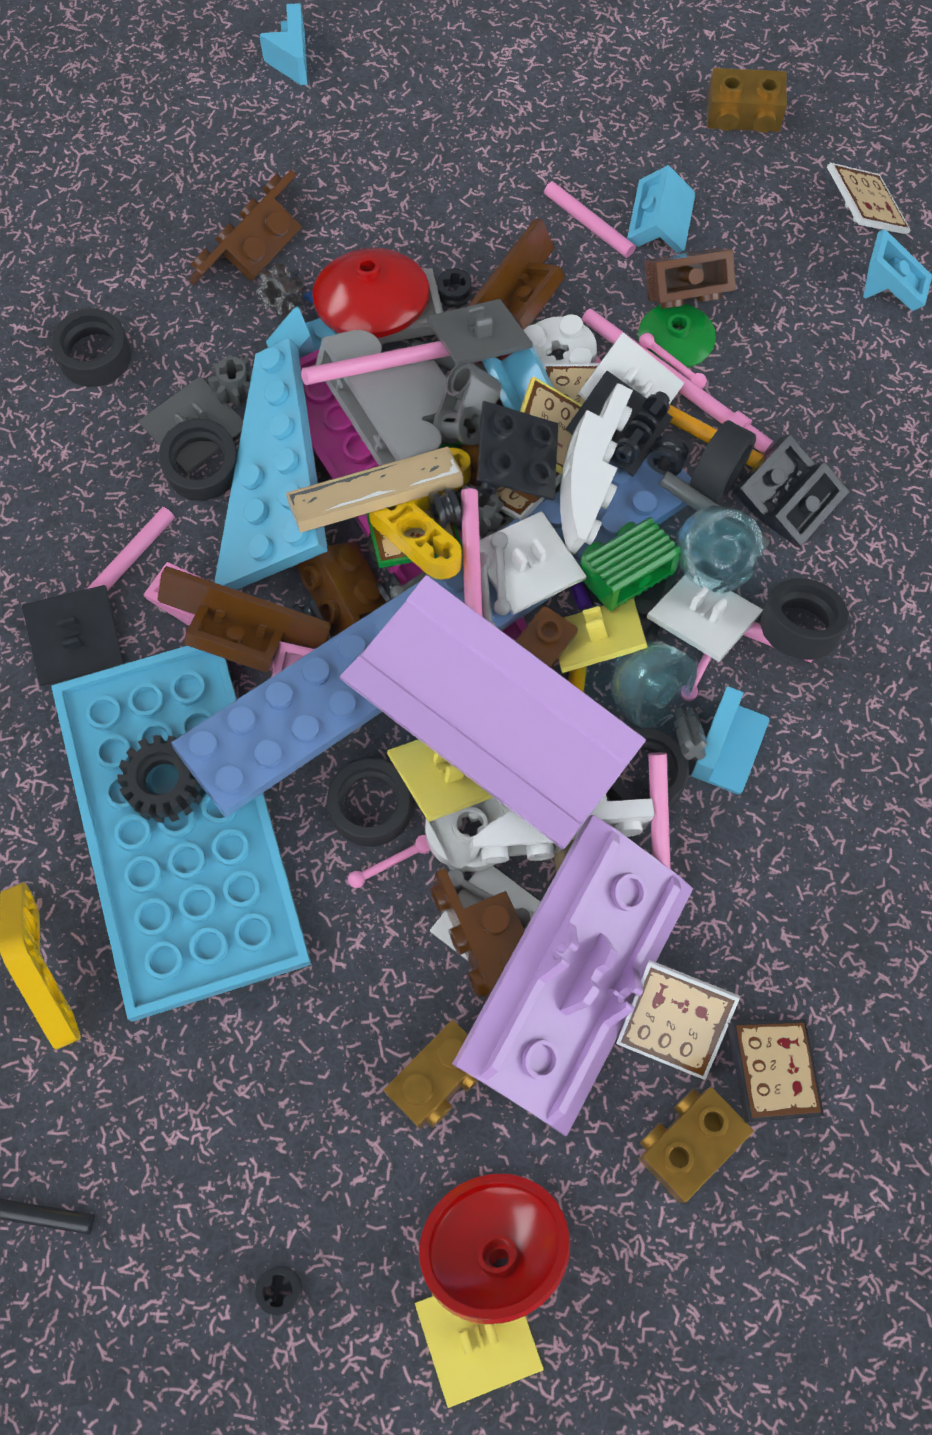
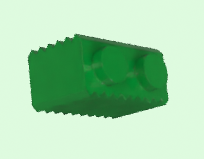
(629, 562)

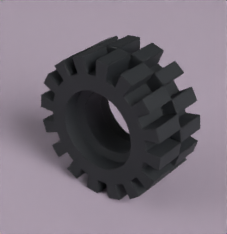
(134, 781)

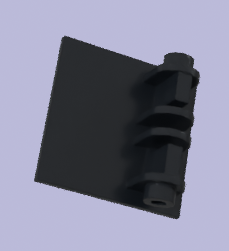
(644, 425)
(516, 452)

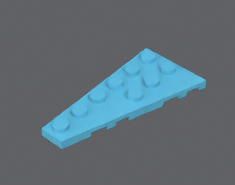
(270, 461)

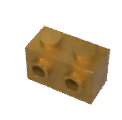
(746, 100)
(431, 1079)
(694, 1143)

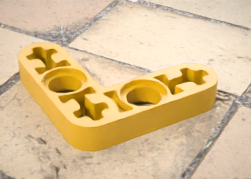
(412, 515)
(28, 969)

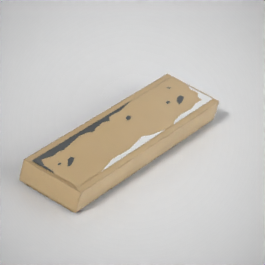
(374, 489)

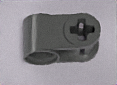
(462, 401)

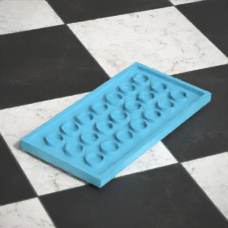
(188, 899)

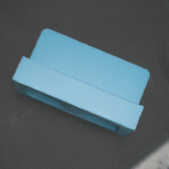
(662, 210)
(515, 374)
(731, 744)

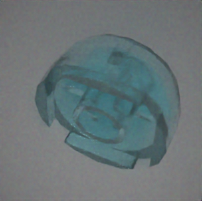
(719, 548)
(652, 678)

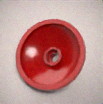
(371, 292)
(491, 1221)

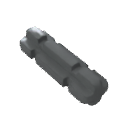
(690, 733)

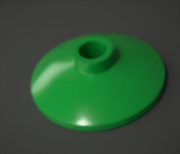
(687, 345)

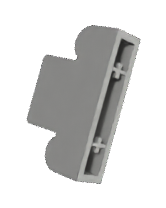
(387, 406)

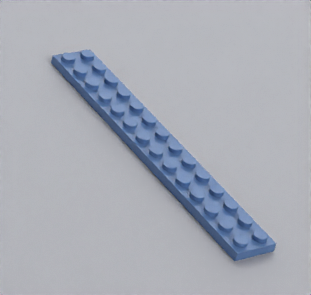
(311, 709)

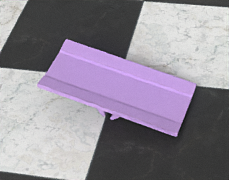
(494, 711)
(574, 975)

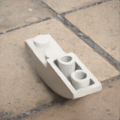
(586, 470)
(515, 837)

